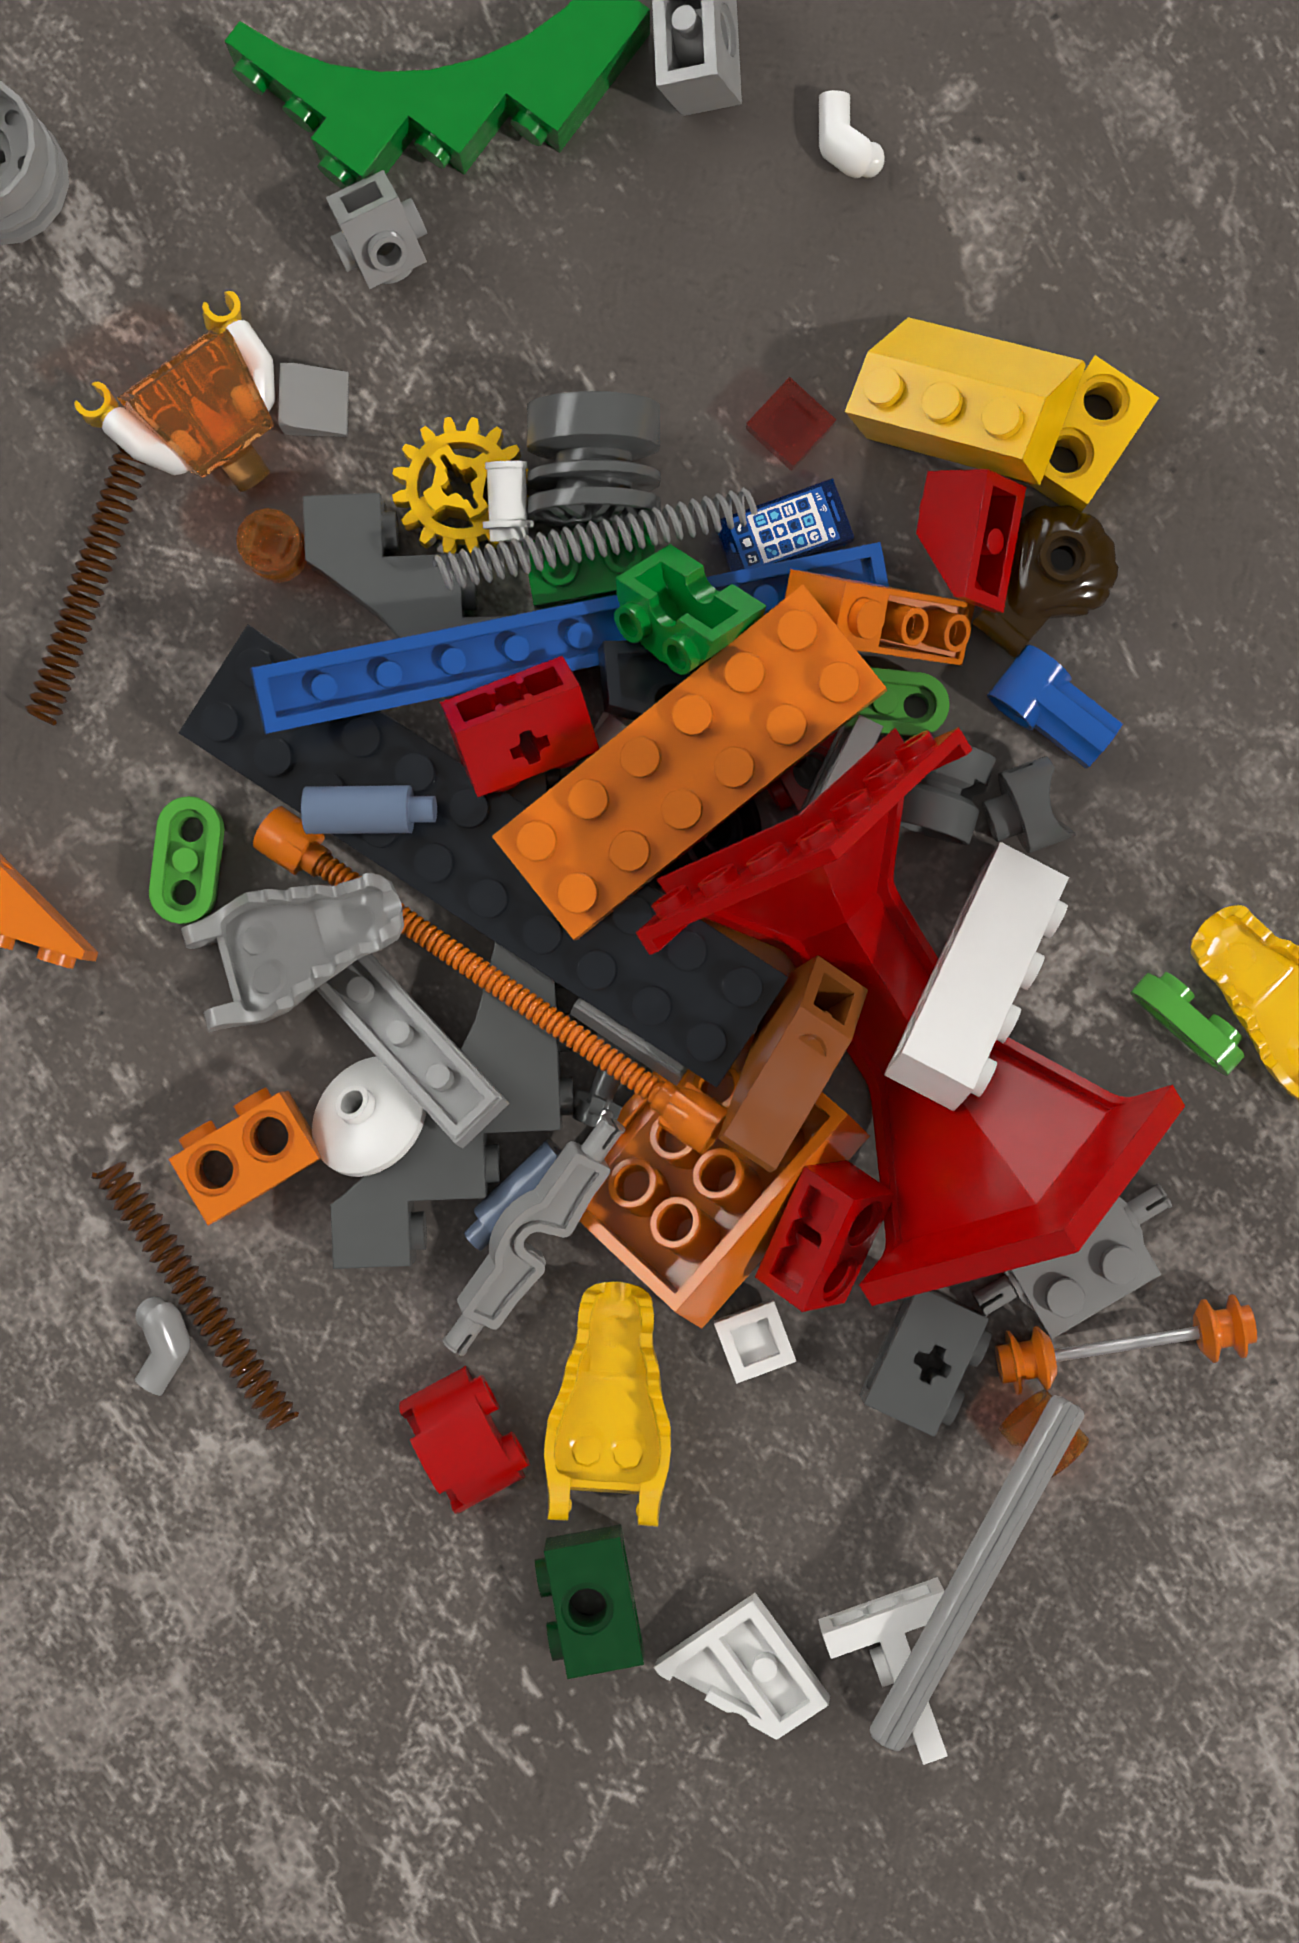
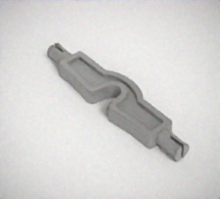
(549, 1209)

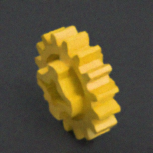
(438, 499)

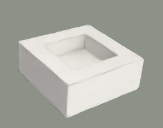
(754, 1341)

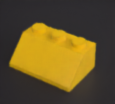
(965, 398)

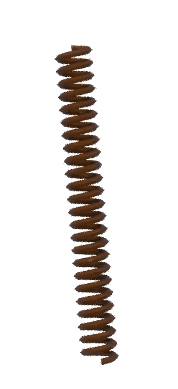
(83, 586)
(199, 1296)

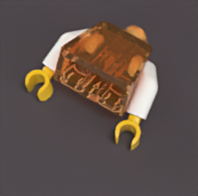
(198, 405)

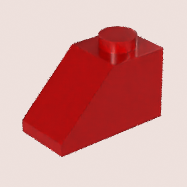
(971, 532)

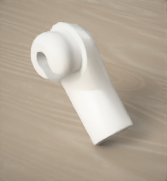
(841, 143)

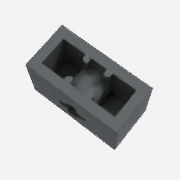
(896, 1378)

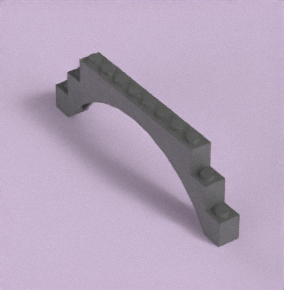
(376, 1218)

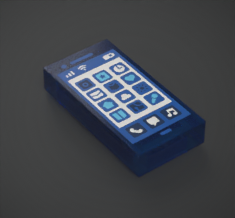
(787, 528)

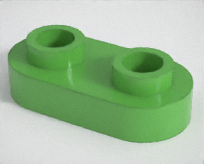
(889, 707)
(181, 861)
(1170, 1005)

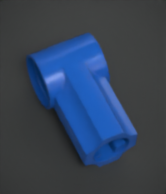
(1040, 696)

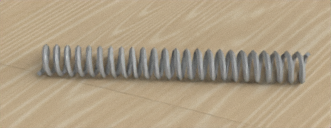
(587, 539)

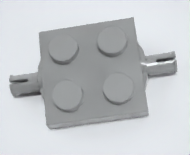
(1085, 1282)

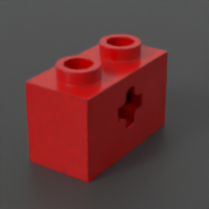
(520, 726)

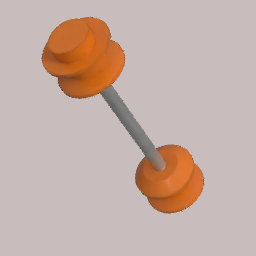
(1212, 1331)

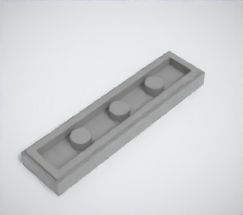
(414, 1049)

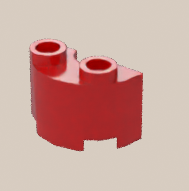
(460, 1440)

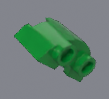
(678, 611)

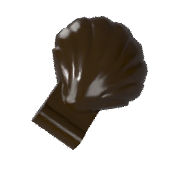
(1057, 571)

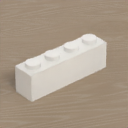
(978, 978)

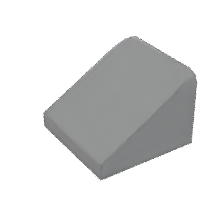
(313, 400)

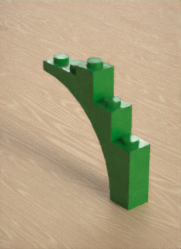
(454, 110)

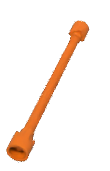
(684, 1111)

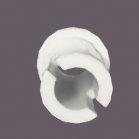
(507, 501)

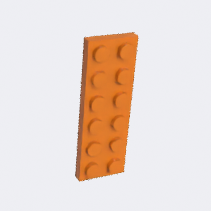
(689, 762)

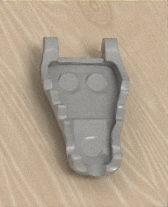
(293, 941)

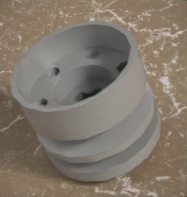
(31, 171)

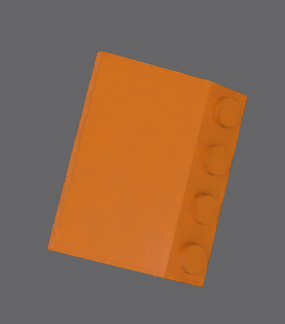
(704, 1220)

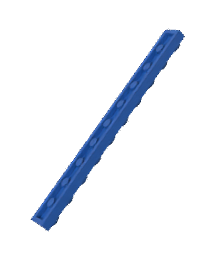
(482, 652)

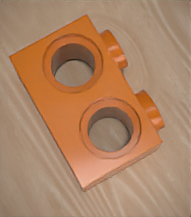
(253, 1166)

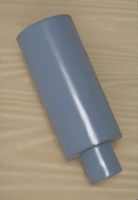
(364, 809)
(519, 1182)

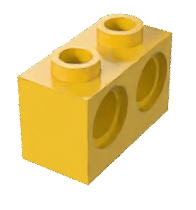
(1096, 441)

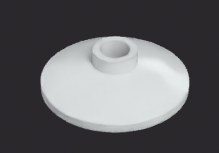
(365, 1120)

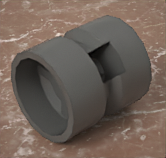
(943, 799)

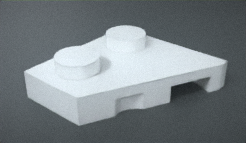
(748, 1669)

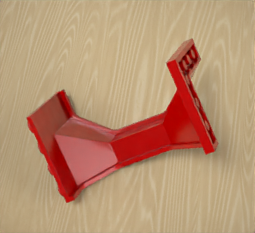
(977, 1186)

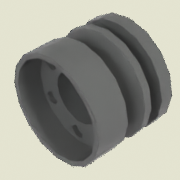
(593, 446)

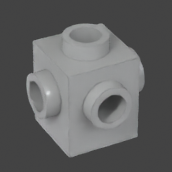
(377, 230)

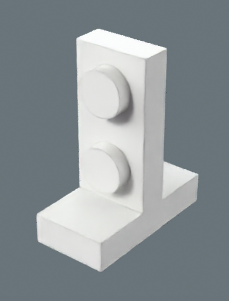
(887, 1622)

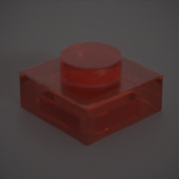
(790, 424)

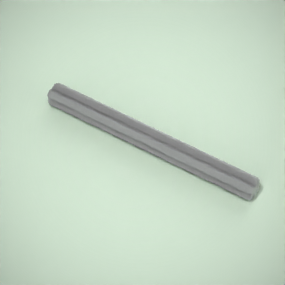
(976, 1573)

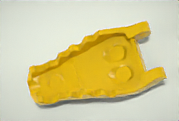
(1259, 984)
(610, 1410)

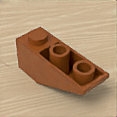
(792, 1060)

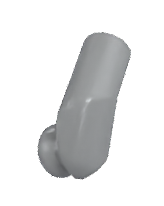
(167, 1341)

